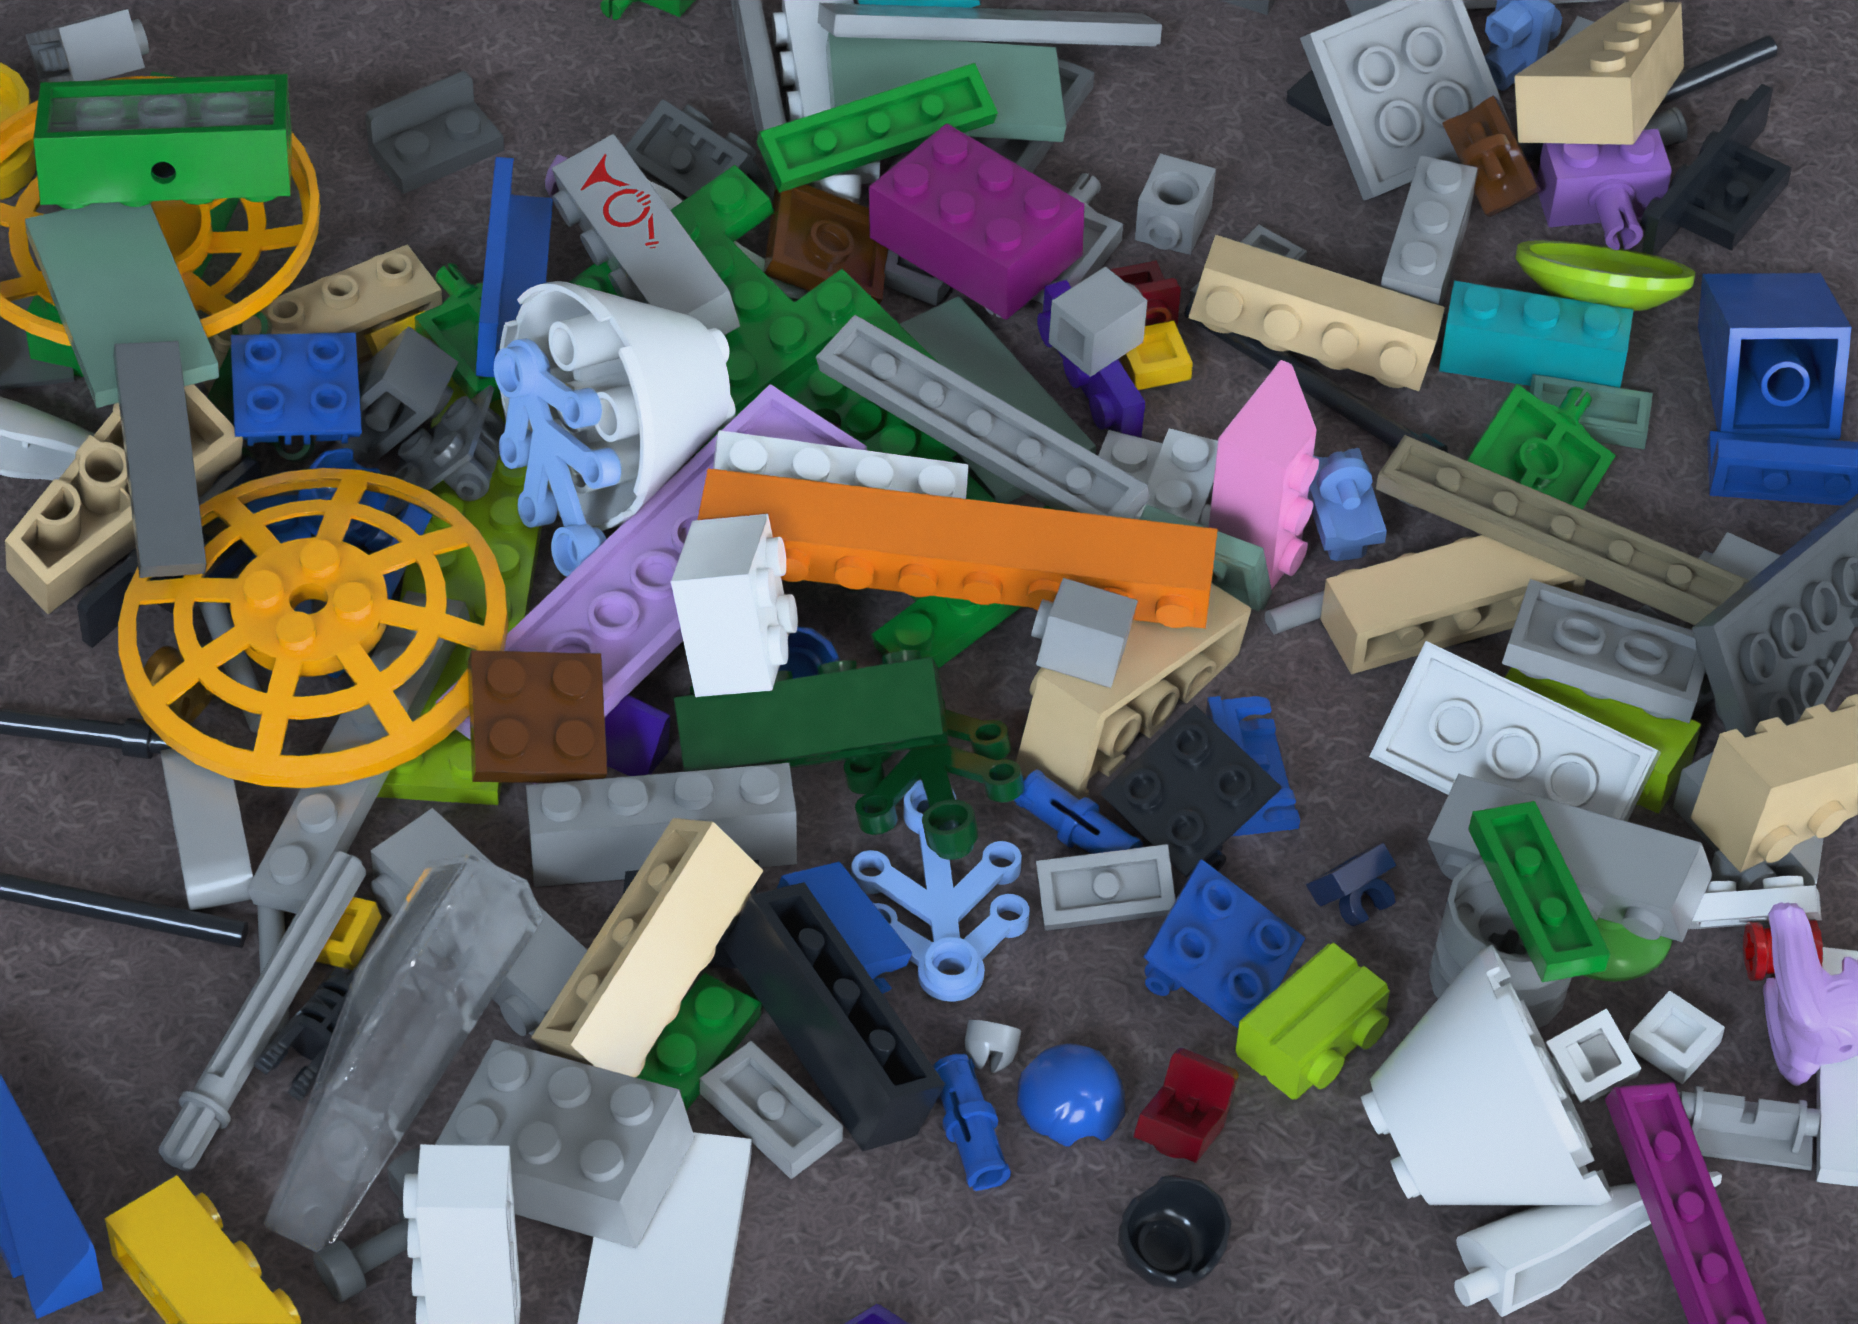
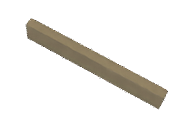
(1556, 531)

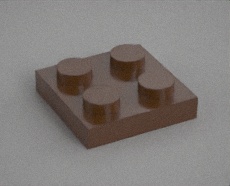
(817, 236)
(536, 716)

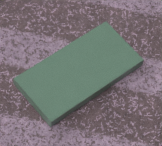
(1018, 78)
(115, 287)
(972, 350)

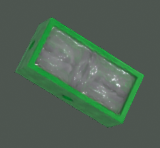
(163, 140)

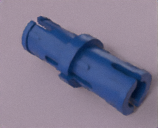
(1045, 800)
(971, 1123)

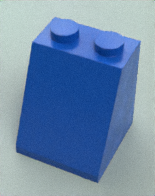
(1774, 353)

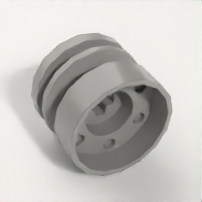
(1479, 919)

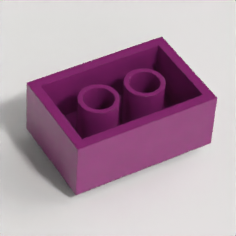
(976, 221)

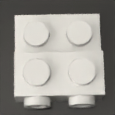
(1176, 471)

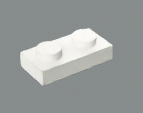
(1728, 908)

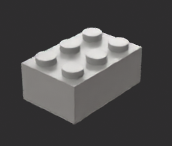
(582, 1139)

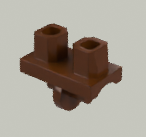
(1488, 142)

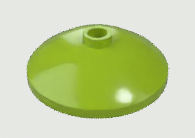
(1603, 274)

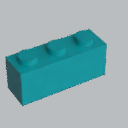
(1522, 334)

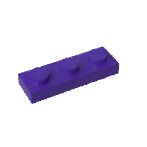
(1110, 392)

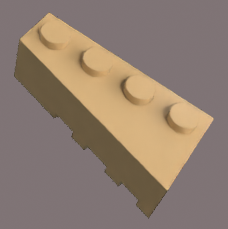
(1604, 78)
(86, 514)
(1087, 726)
(1780, 784)

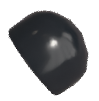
(1174, 1232)

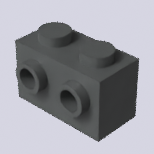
(400, 392)

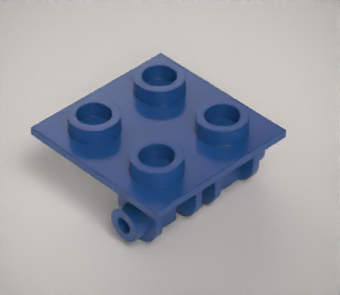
(295, 387)
(1220, 946)

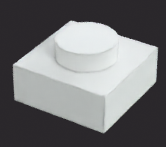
(1676, 1037)

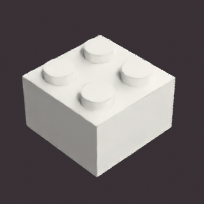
(733, 604)

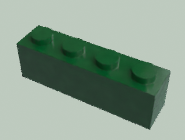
(817, 717)

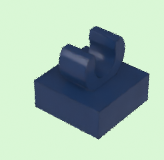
(1353, 879)

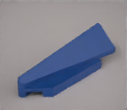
(37, 1221)

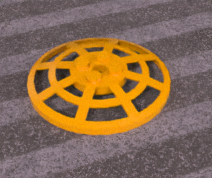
(187, 234)
(314, 643)

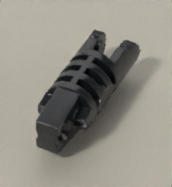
(309, 1032)

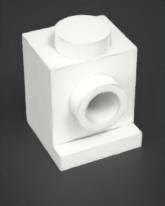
(1593, 1057)

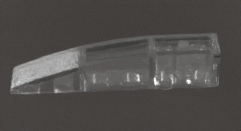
(398, 1035)

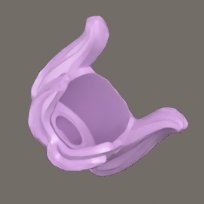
(1806, 1008)

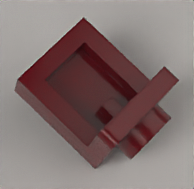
(1161, 293)
(1188, 1107)

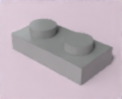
(1105, 887)
(771, 1109)

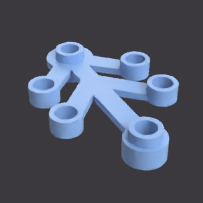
(526, 379)
(946, 906)

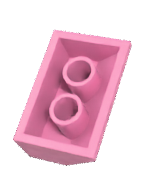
(1267, 473)

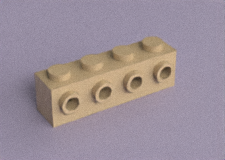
(348, 302)
(1317, 313)
(1431, 597)
(650, 949)

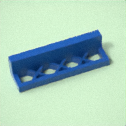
(513, 260)
(1782, 468)

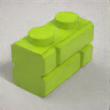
(1314, 1022)

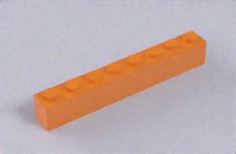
(971, 546)

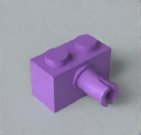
(1603, 184)

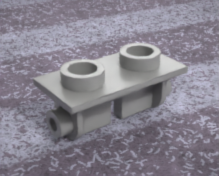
(1752, 1131)

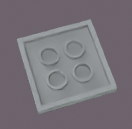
(1394, 82)

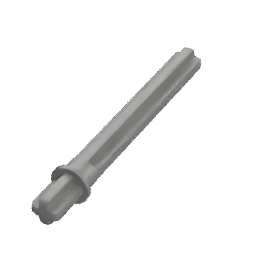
(215, 1091)

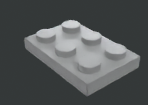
(1606, 651)

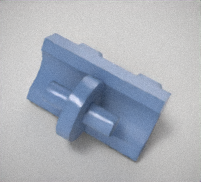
(1519, 36)
(1346, 506)

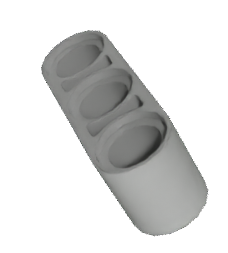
(207, 833)

